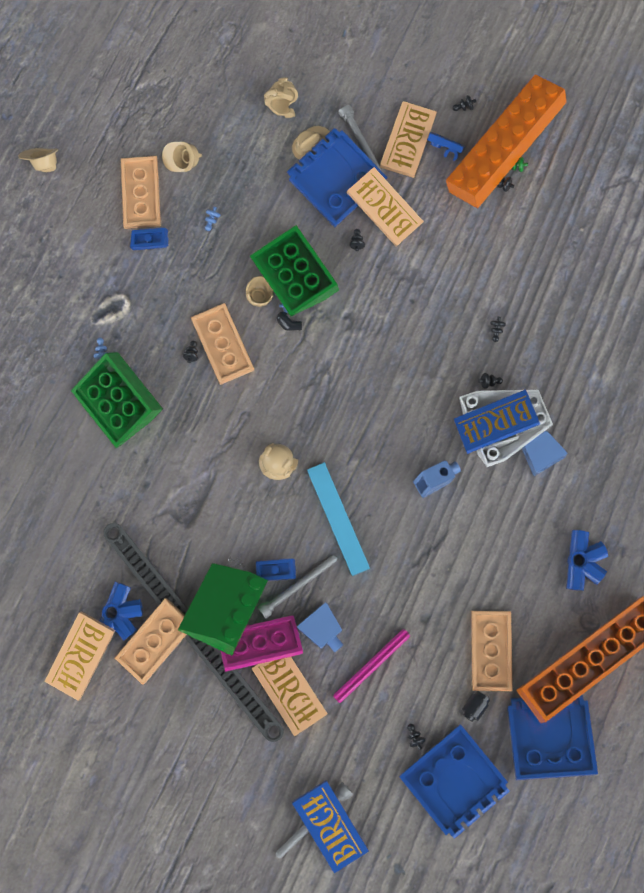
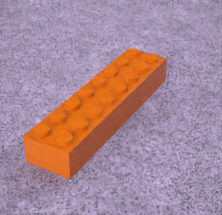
(506, 141)
(586, 663)

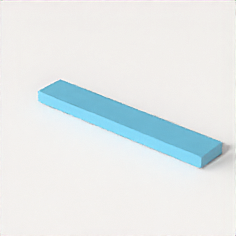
(338, 519)

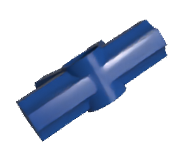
(589, 555)
(125, 610)

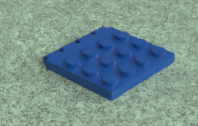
(331, 174)
(555, 747)
(455, 782)

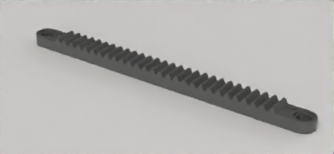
(159, 590)

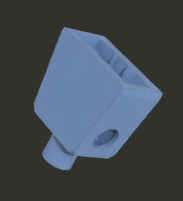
(543, 453)
(436, 477)
(322, 628)

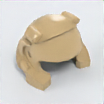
(280, 97)
(277, 462)

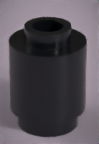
(476, 706)

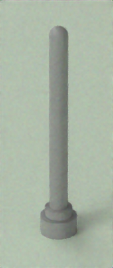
(347, 114)
(268, 607)
(342, 793)

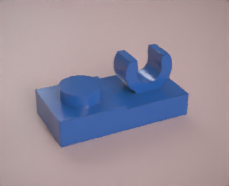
(438, 141)
(149, 239)
(276, 569)

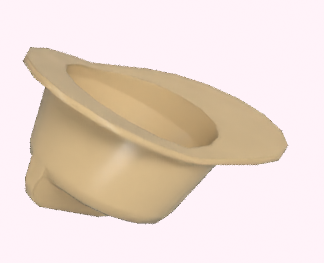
(307, 140)
(180, 156)
(41, 158)

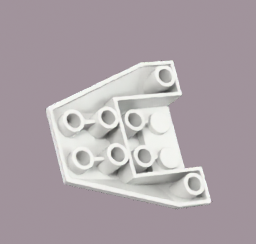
(504, 449)

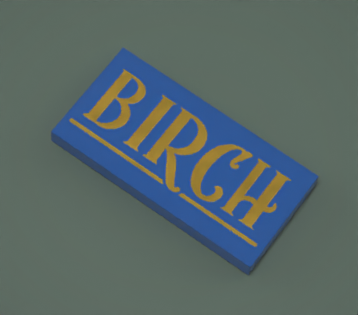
(496, 421)
(330, 826)

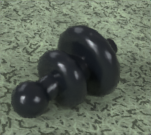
(463, 104)
(506, 184)
(357, 241)
(497, 330)
(191, 352)
(487, 380)
(415, 736)

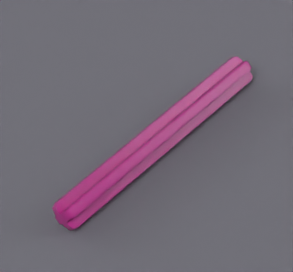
(371, 666)

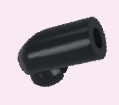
(286, 323)

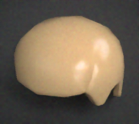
(258, 291)

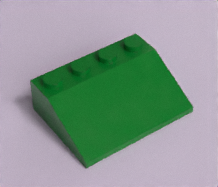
(294, 271)
(116, 398)
(223, 607)

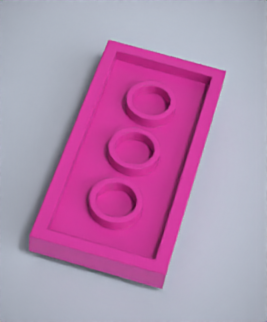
(265, 643)

